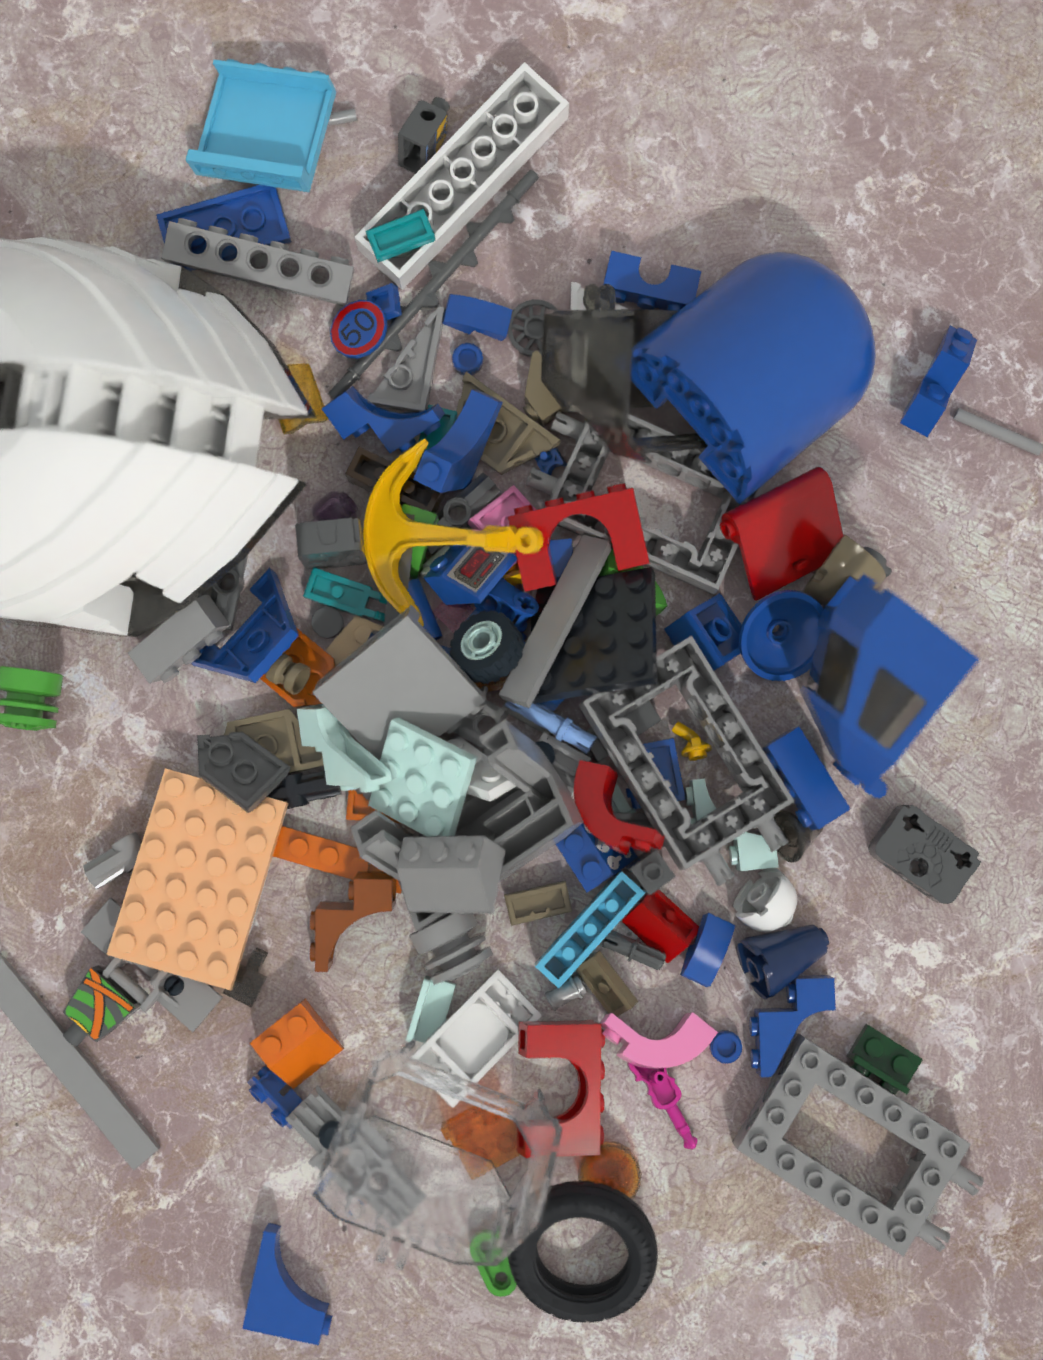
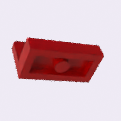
(661, 924)

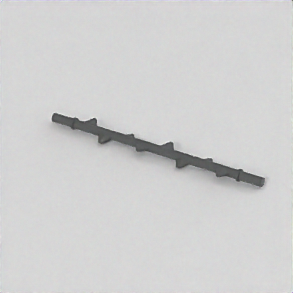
(440, 272)

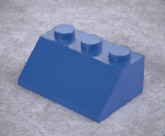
(806, 779)

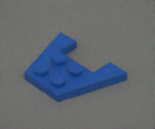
(259, 639)

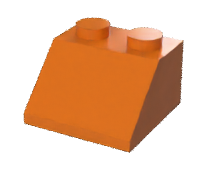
(297, 1044)

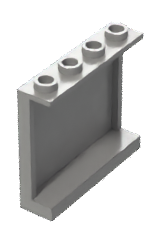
(399, 676)

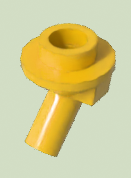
(695, 748)

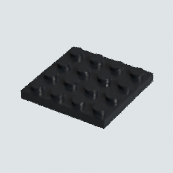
(609, 641)

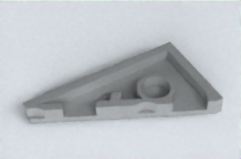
(410, 380)

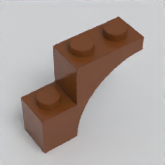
(371, 894)

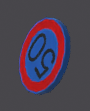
(358, 329)

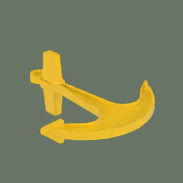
(391, 532)

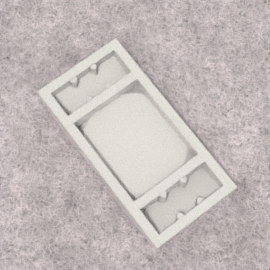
(478, 1032)

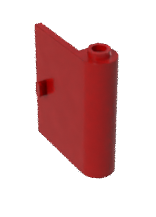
(785, 531)

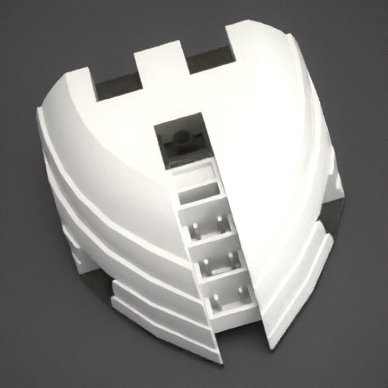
(128, 436)

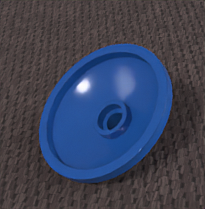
(790, 648)

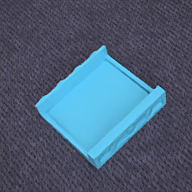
(264, 125)

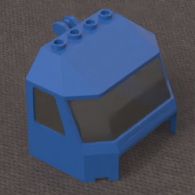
(878, 679)

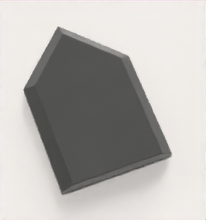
(239, 768)

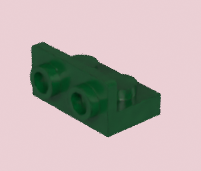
(884, 1058)

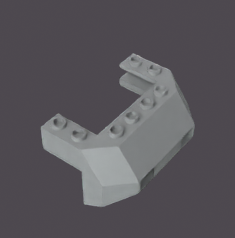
(520, 821)

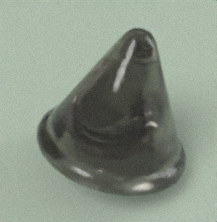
(797, 835)

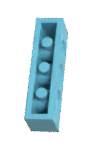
(589, 929)

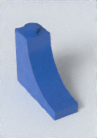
(456, 456)
(278, 1303)

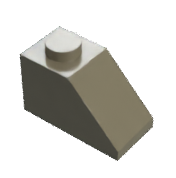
(538, 400)

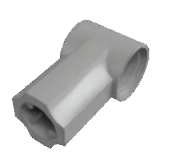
(114, 861)

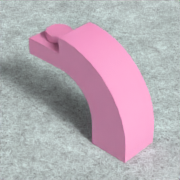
(680, 1046)

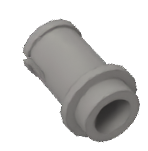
(567, 992)

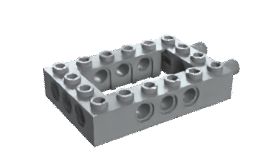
(665, 554)
(735, 743)
(920, 1186)

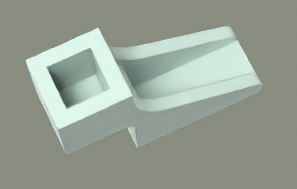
(344, 759)

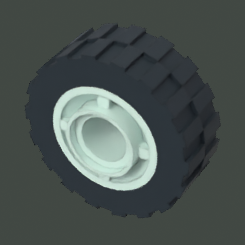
(487, 646)

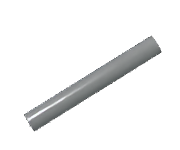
(998, 431)

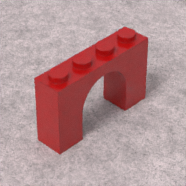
(615, 510)
(581, 1045)

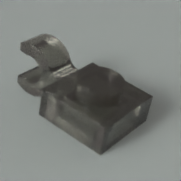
(248, 979)

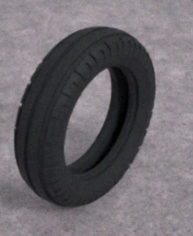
(598, 1300)

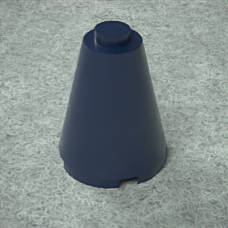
(780, 956)

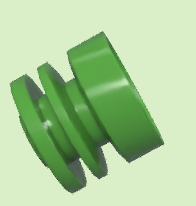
(26, 697)

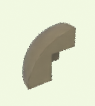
(843, 561)

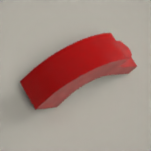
(593, 798)

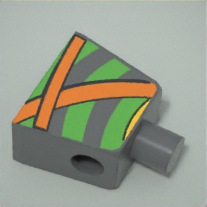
(97, 1007)

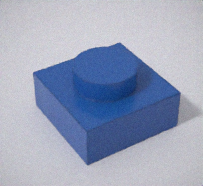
(388, 299)

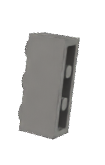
(179, 640)

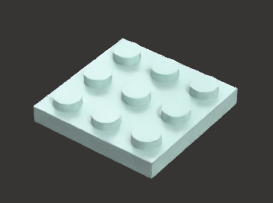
(426, 782)

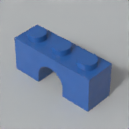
(671, 294)

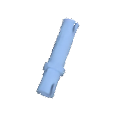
(562, 728)

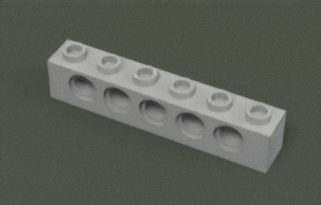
(178, 251)

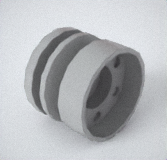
(451, 946)

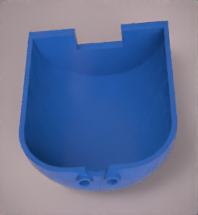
(760, 364)

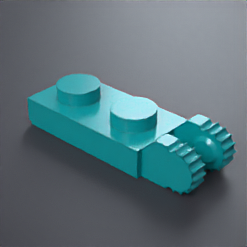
(343, 594)

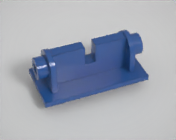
(268, 1089)

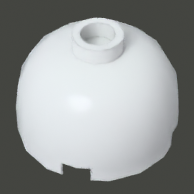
(767, 902)

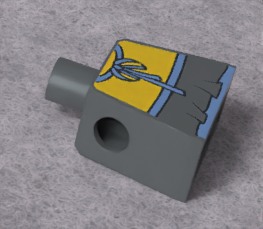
(422, 134)

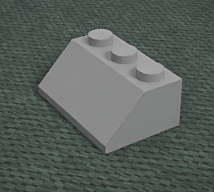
(450, 874)

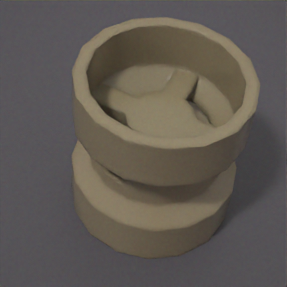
(288, 673)

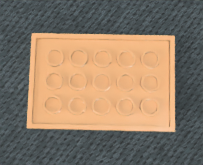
(196, 881)

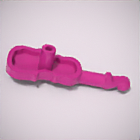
(665, 1095)

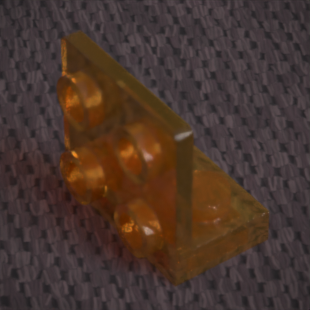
(482, 1134)

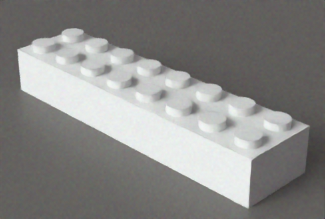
(471, 168)

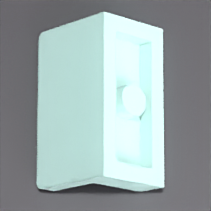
(430, 1009)

